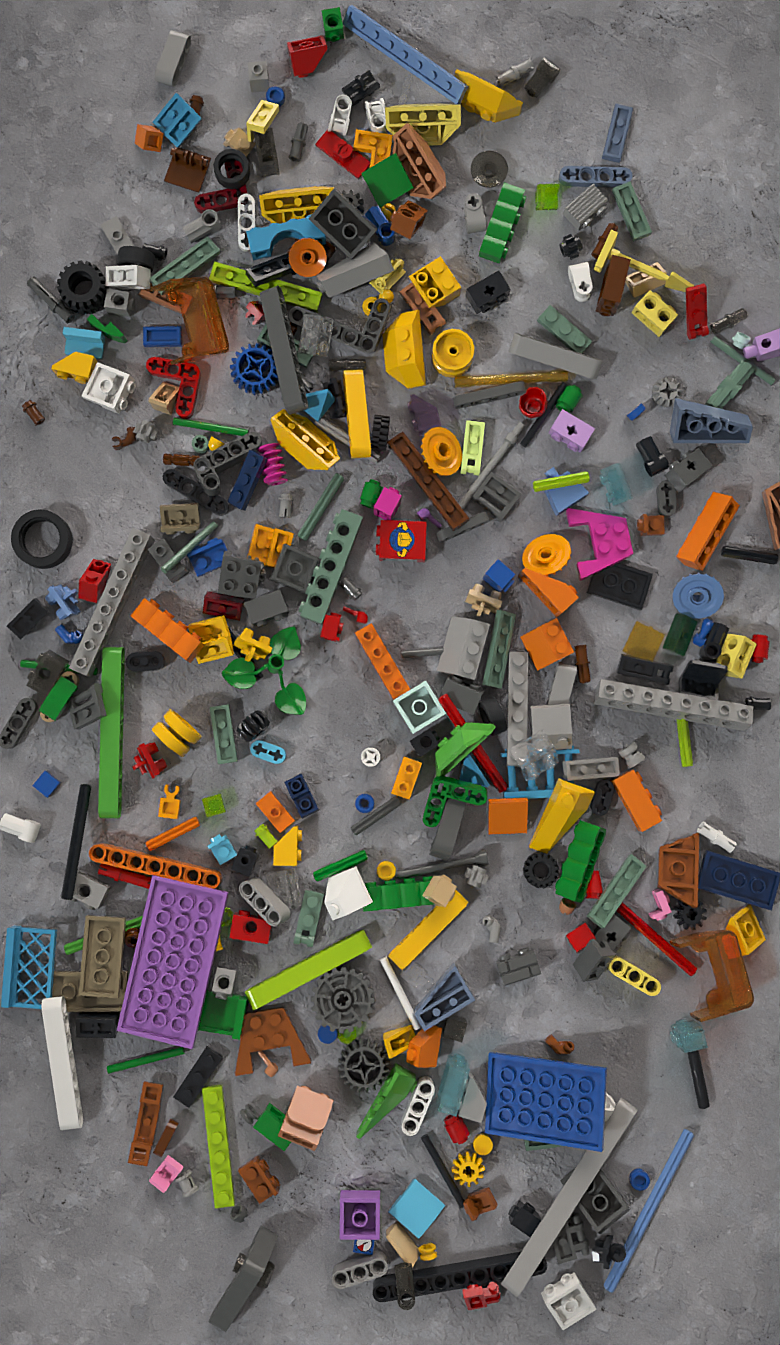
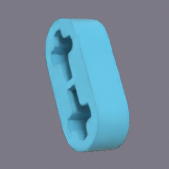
(266, 756)

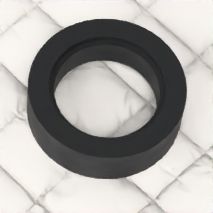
(18, 539)

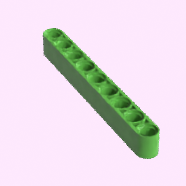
(111, 733)

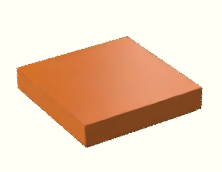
(507, 815)

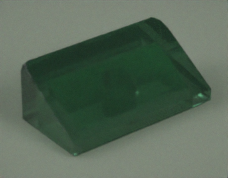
(680, 634)

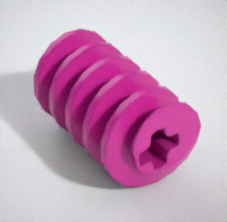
(272, 466)

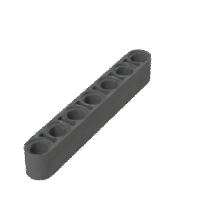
(284, 350)

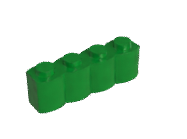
(501, 223)
(580, 862)
(397, 895)

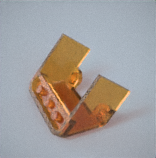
(200, 316)
(729, 969)

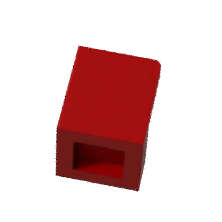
(580, 937)

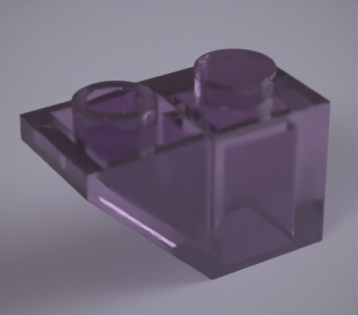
(424, 413)

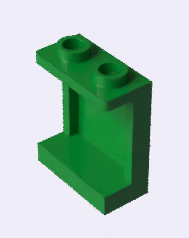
(223, 1015)

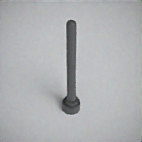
(479, 858)

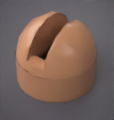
(567, 906)

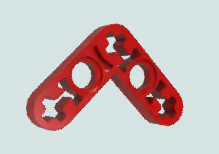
(186, 381)

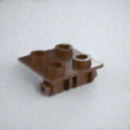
(187, 169)

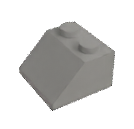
(555, 722)

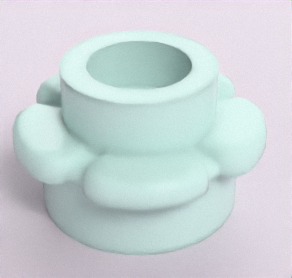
(741, 340)

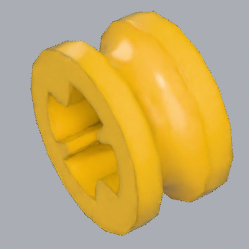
(427, 1252)

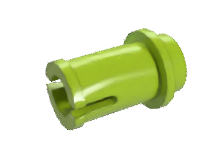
(265, 835)

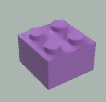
(360, 1215)

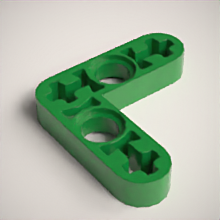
(448, 791)

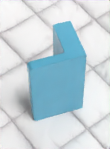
(84, 341)

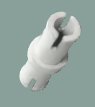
(716, 837)

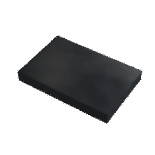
(621, 585)

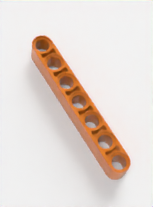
(146, 865)

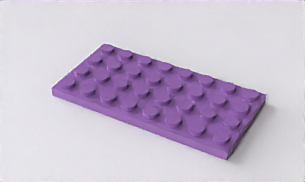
(172, 962)

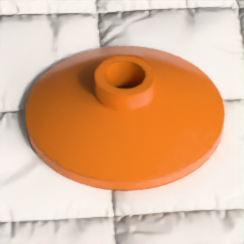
(311, 266)

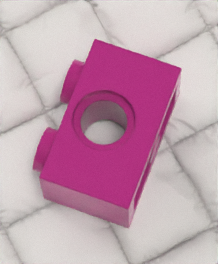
(387, 503)

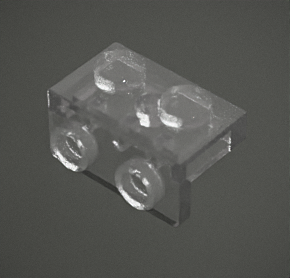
(316, 335)

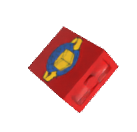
(401, 540)

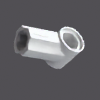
(25, 829)

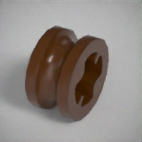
(132, 932)

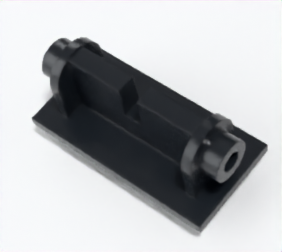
(338, 408)

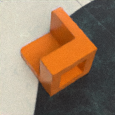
(148, 138)

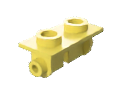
(388, 280)

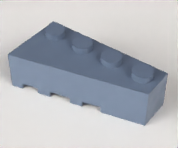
(708, 424)

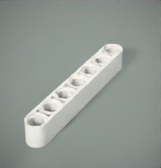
(62, 1063)

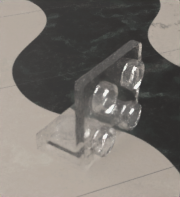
(535, 755)

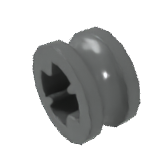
(249, 1114)

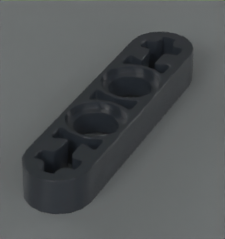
(195, 493)

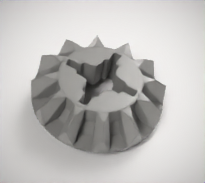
(662, 398)

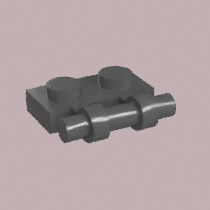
(563, 1244)

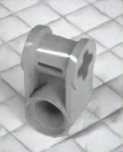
(474, 216)

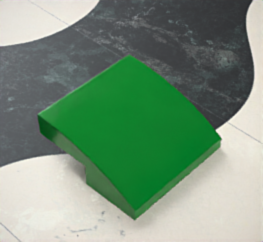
(387, 180)

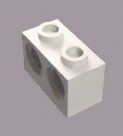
(127, 277)

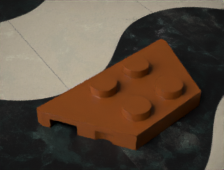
(679, 869)

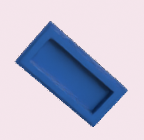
(162, 336)

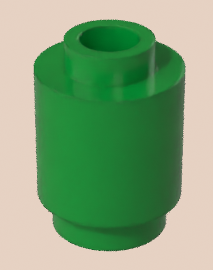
(569, 398)
(370, 493)

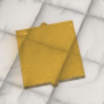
(643, 641)

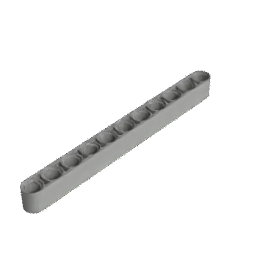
(567, 1200)

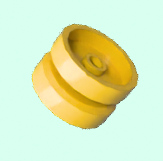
(462, 350)
(174, 735)

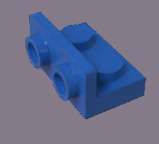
(208, 557)

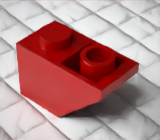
(94, 581)

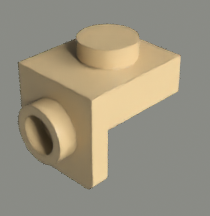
(238, 140)

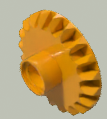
(441, 451)
(547, 554)

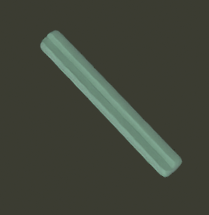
(321, 506)

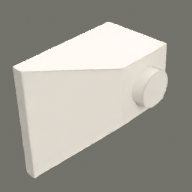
(346, 893)

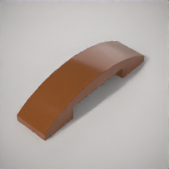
(146, 1123)

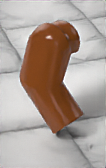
(559, 1047)

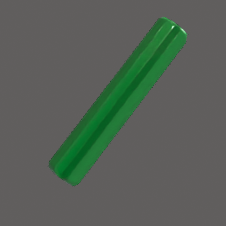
(340, 865)

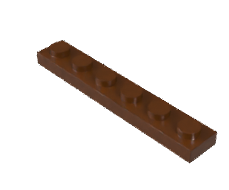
(428, 481)

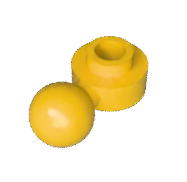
(387, 295)

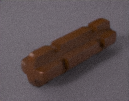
(179, 459)

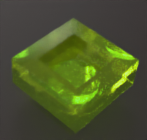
(213, 805)

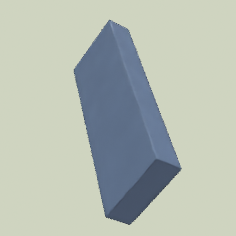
(617, 133)

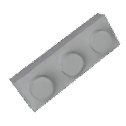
(591, 768)

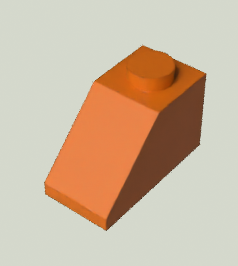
(424, 1048)

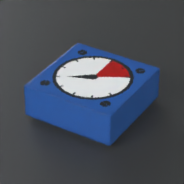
(363, 1246)

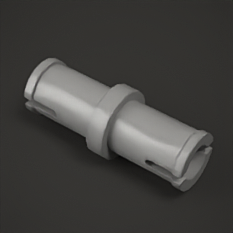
(515, 73)

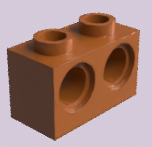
(408, 219)

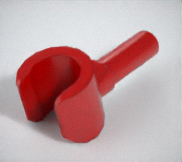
(361, 616)

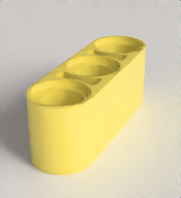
(642, 977)

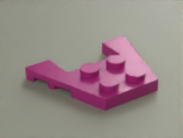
(608, 537)

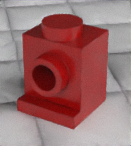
(332, 627)

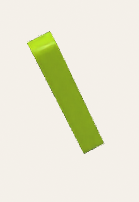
(308, 969)

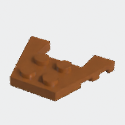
(266, 1031)

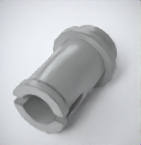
(285, 505)

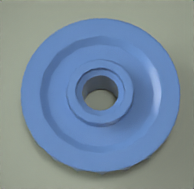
(698, 605)

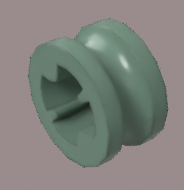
(195, 442)

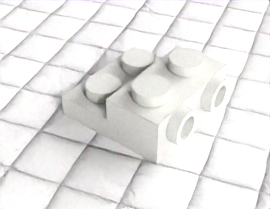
(109, 388)
(568, 1300)

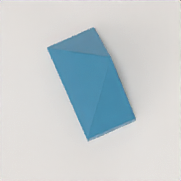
(319, 403)
(471, 772)

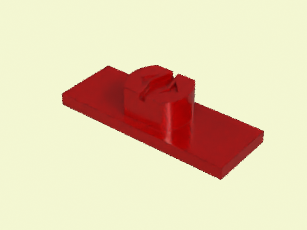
(343, 153)

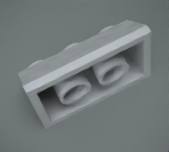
(463, 647)

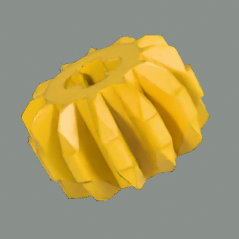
(475, 1172)

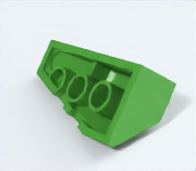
(392, 1092)

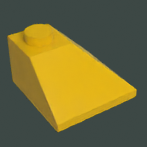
(747, 929)

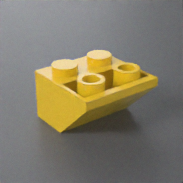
(436, 283)

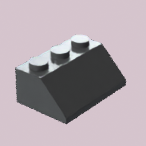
(343, 223)

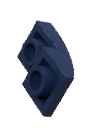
(301, 796)

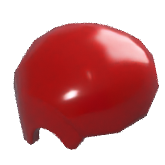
(533, 402)

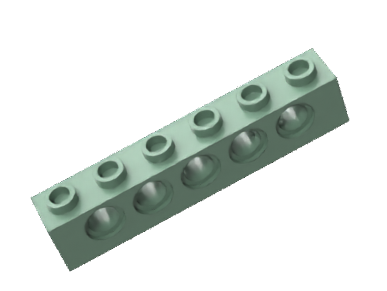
(353, 523)

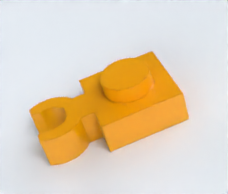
(170, 806)

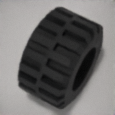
(72, 277)

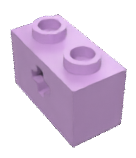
(567, 422)

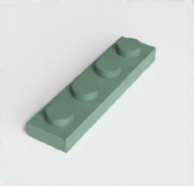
(187, 262)
(499, 649)
(616, 891)

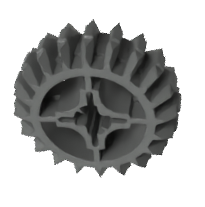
(356, 1065)

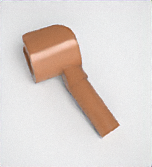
(271, 1068)

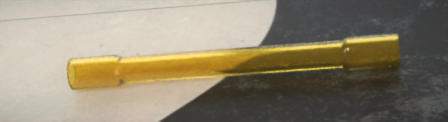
(552, 376)

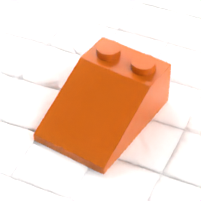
(553, 593)

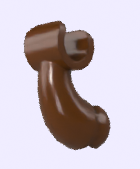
(129, 439)

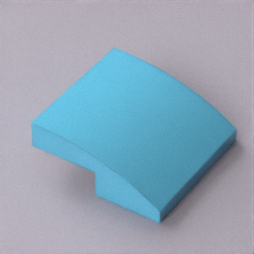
(416, 1208)

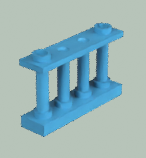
(532, 790)

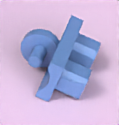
(65, 599)

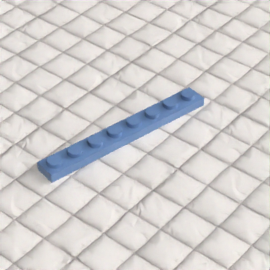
(404, 55)

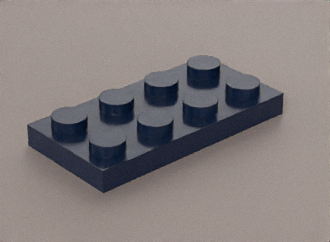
(738, 880)

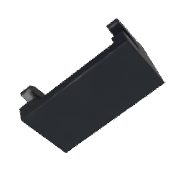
(27, 618)
(97, 1024)

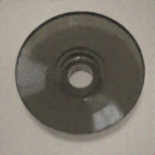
(489, 161)

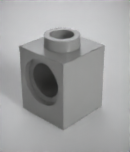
(258, 76)
(114, 297)
(224, 974)

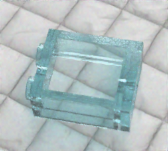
(452, 1084)

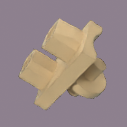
(482, 602)

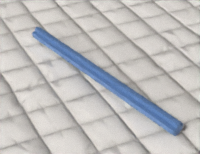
(649, 1209)

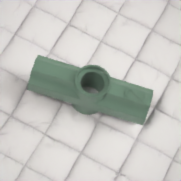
(730, 385)

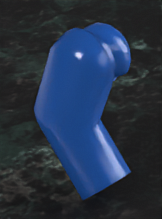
(69, 637)

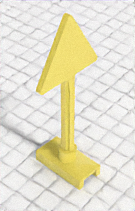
(673, 281)

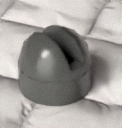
(238, 1213)

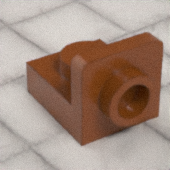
(651, 525)

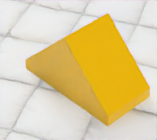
(398, 1040)

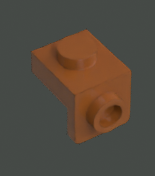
(479, 1202)

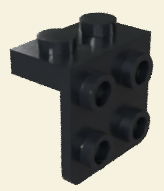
(702, 679)

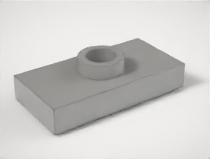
(116, 234)

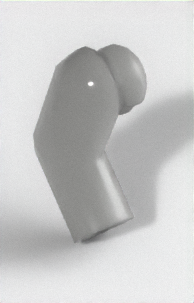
(493, 926)

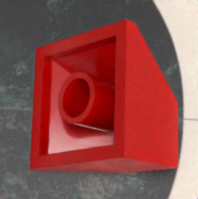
(306, 54)

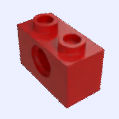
(241, 932)

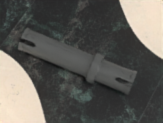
(57, 305)

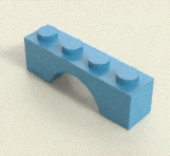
(264, 239)

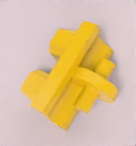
(252, 647)

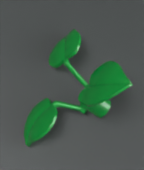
(284, 646)

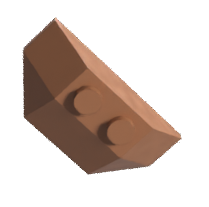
(419, 163)

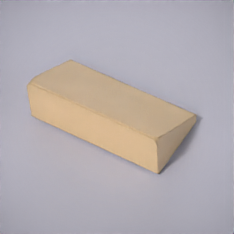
(641, 283)
(402, 1243)

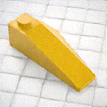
(563, 809)

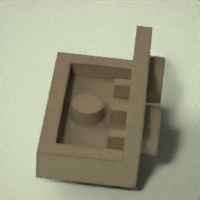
(180, 518)

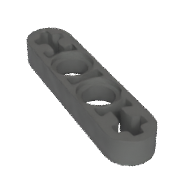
(489, 395)

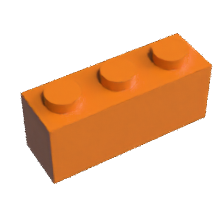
(637, 800)

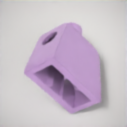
(770, 341)

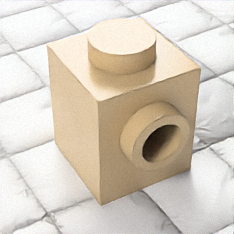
(440, 890)

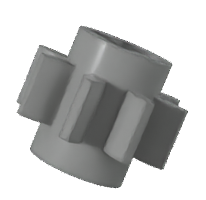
(145, 431)
(476, 876)

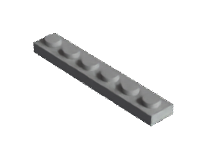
(517, 701)

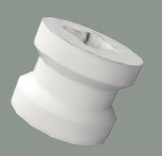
(368, 757)

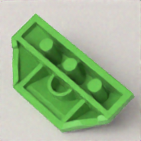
(459, 745)

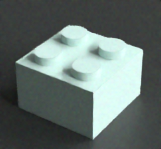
(419, 707)

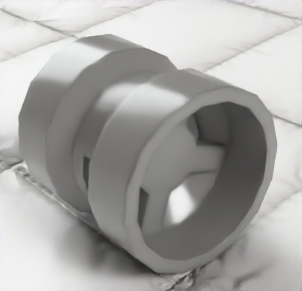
(631, 755)

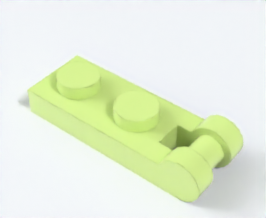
(472, 447)

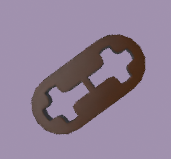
(165, 1138)

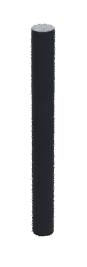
(539, 421)
(443, 1170)

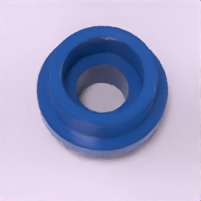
(360, 808)

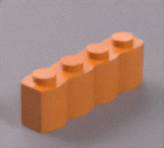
(167, 630)

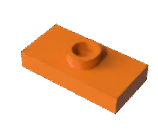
(275, 812)

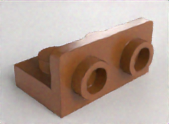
(259, 1179)

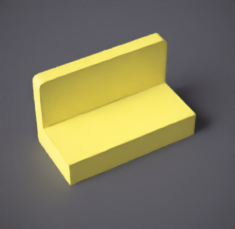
(261, 118)

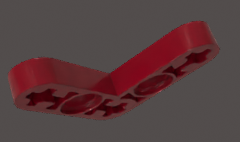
(230, 195)

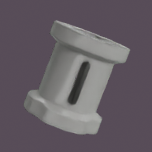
(186, 1183)

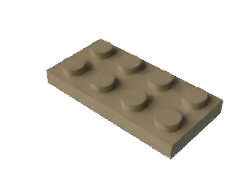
(102, 956)
(67, 985)

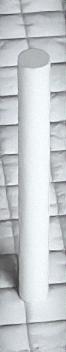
(400, 992)

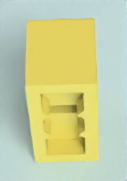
(650, 317)
(736, 654)

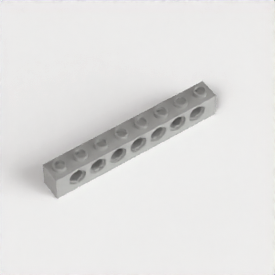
(111, 602)
(673, 705)

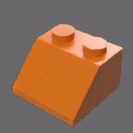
(547, 644)

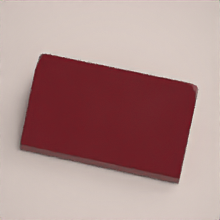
(221, 604)

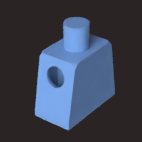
(564, 497)

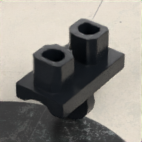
(361, 87)
(605, 1252)

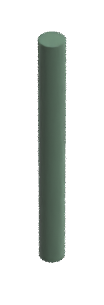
(738, 357)
(189, 547)

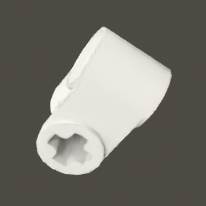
(376, 115)
(340, 117)
(580, 280)

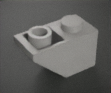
(473, 1101)

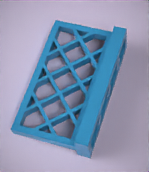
(13, 962)

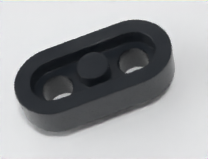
(145, 661)

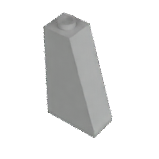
(350, 273)

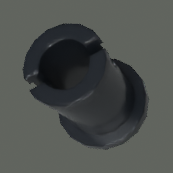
(159, 252)
(759, 703)

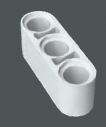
(417, 1115)

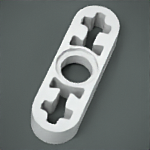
(251, 208)

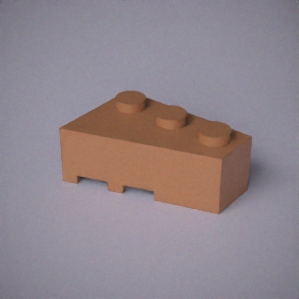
(771, 500)

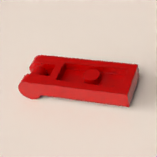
(696, 311)

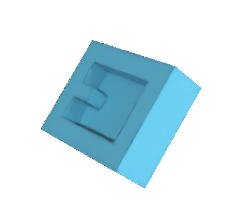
(222, 848)

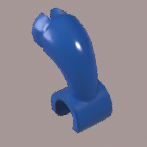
(699, 639)

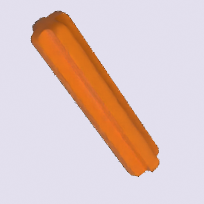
(172, 833)

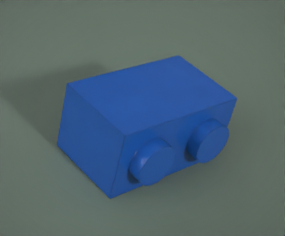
(499, 577)

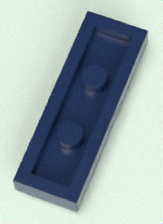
(247, 480)

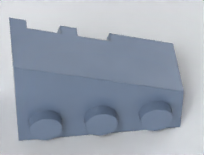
(443, 999)

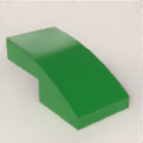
(109, 331)
(58, 698)

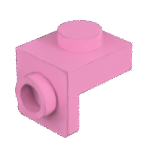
(662, 900)
(165, 1173)

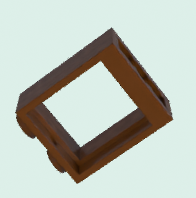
(612, 285)

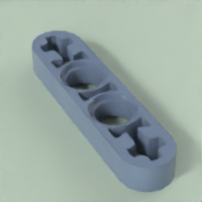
(595, 176)

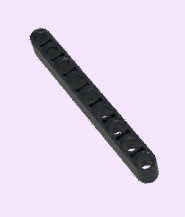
(451, 1282)

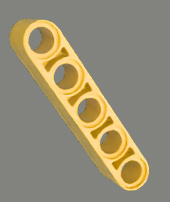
(357, 414)
(426, 931)

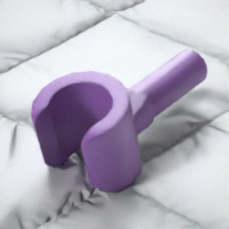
(424, 513)

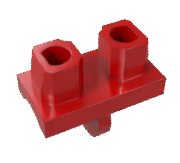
(145, 752)

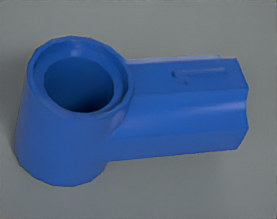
(377, 217)

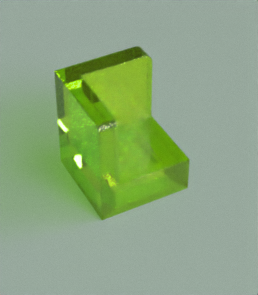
(546, 196)

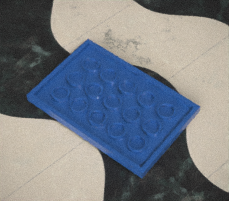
(546, 1101)

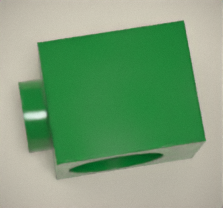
(332, 17)

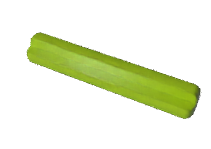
(561, 481)
(684, 743)

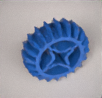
(249, 373)

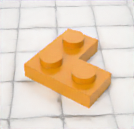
(375, 143)

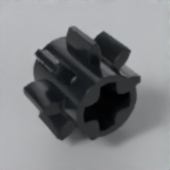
(570, 246)

